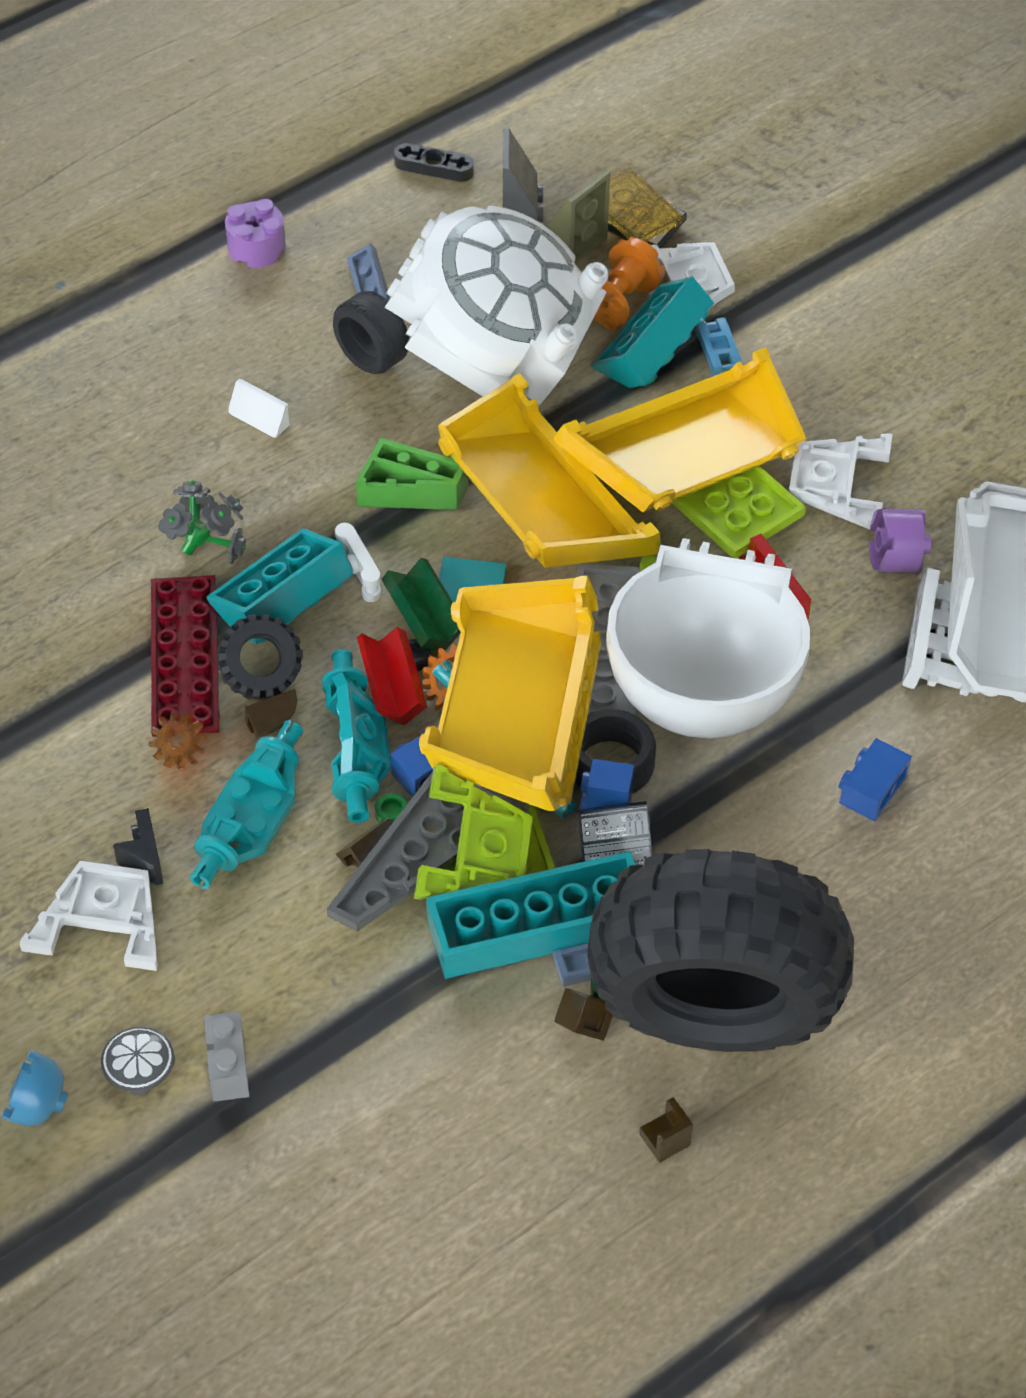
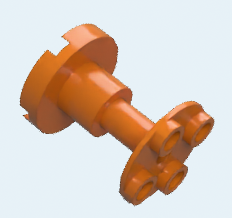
(633, 268)

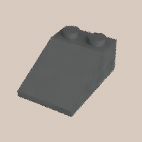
(520, 180)

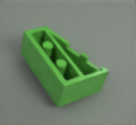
(410, 479)

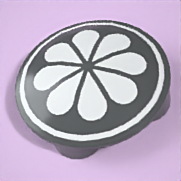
(137, 1059)

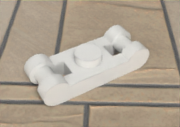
(360, 561)

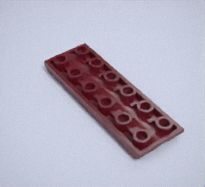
(184, 651)

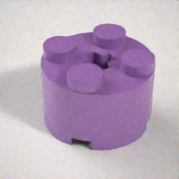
(255, 233)
(899, 540)

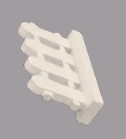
(924, 642)

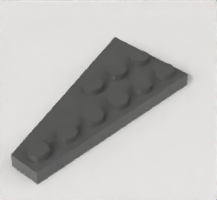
(421, 835)

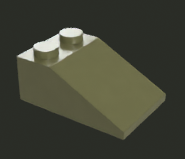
(584, 217)

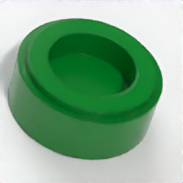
(389, 806)

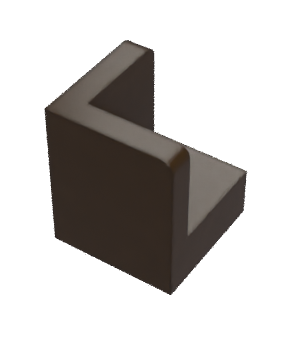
(583, 1014)
(668, 1132)

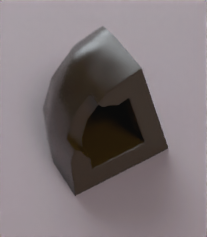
(270, 713)
(359, 848)

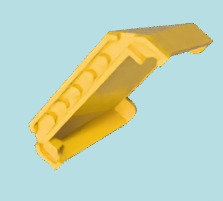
(690, 435)
(538, 485)
(519, 689)

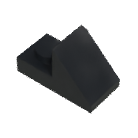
(142, 850)

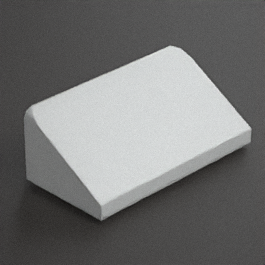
(259, 408)

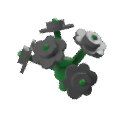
(197, 504)

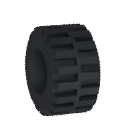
(273, 631)

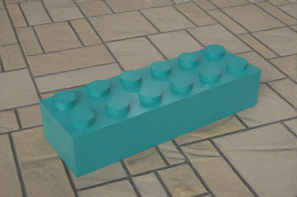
(519, 915)

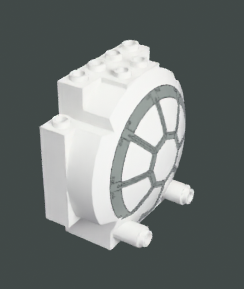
(495, 299)

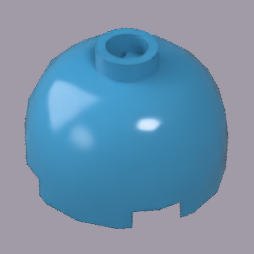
(36, 1091)

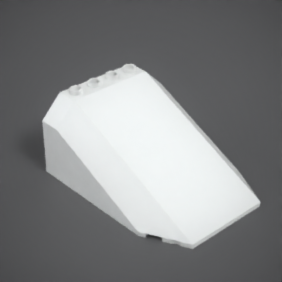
(990, 590)

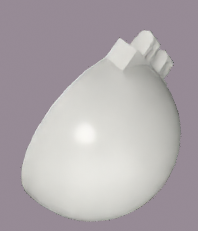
(708, 641)

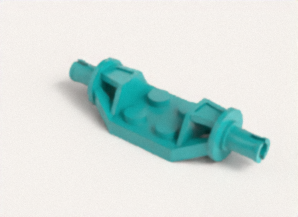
(363, 736)
(249, 806)

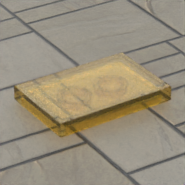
(638, 208)

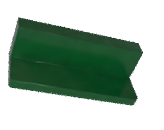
(423, 605)

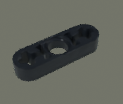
(459, 167)

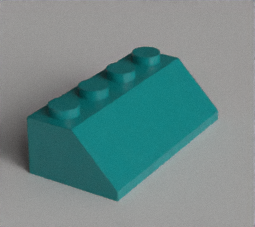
(654, 333)
(284, 580)

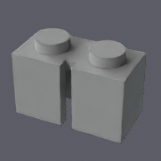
(226, 1056)

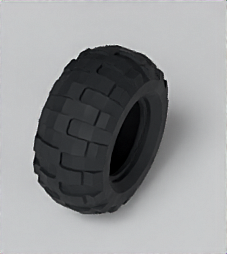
(721, 951)

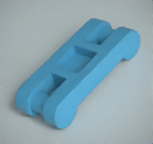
(717, 345)

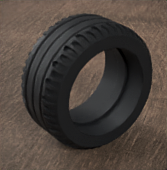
(370, 333)
(625, 729)

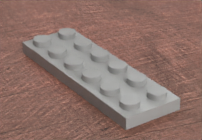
(606, 583)

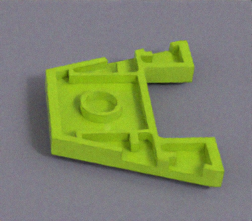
(490, 841)

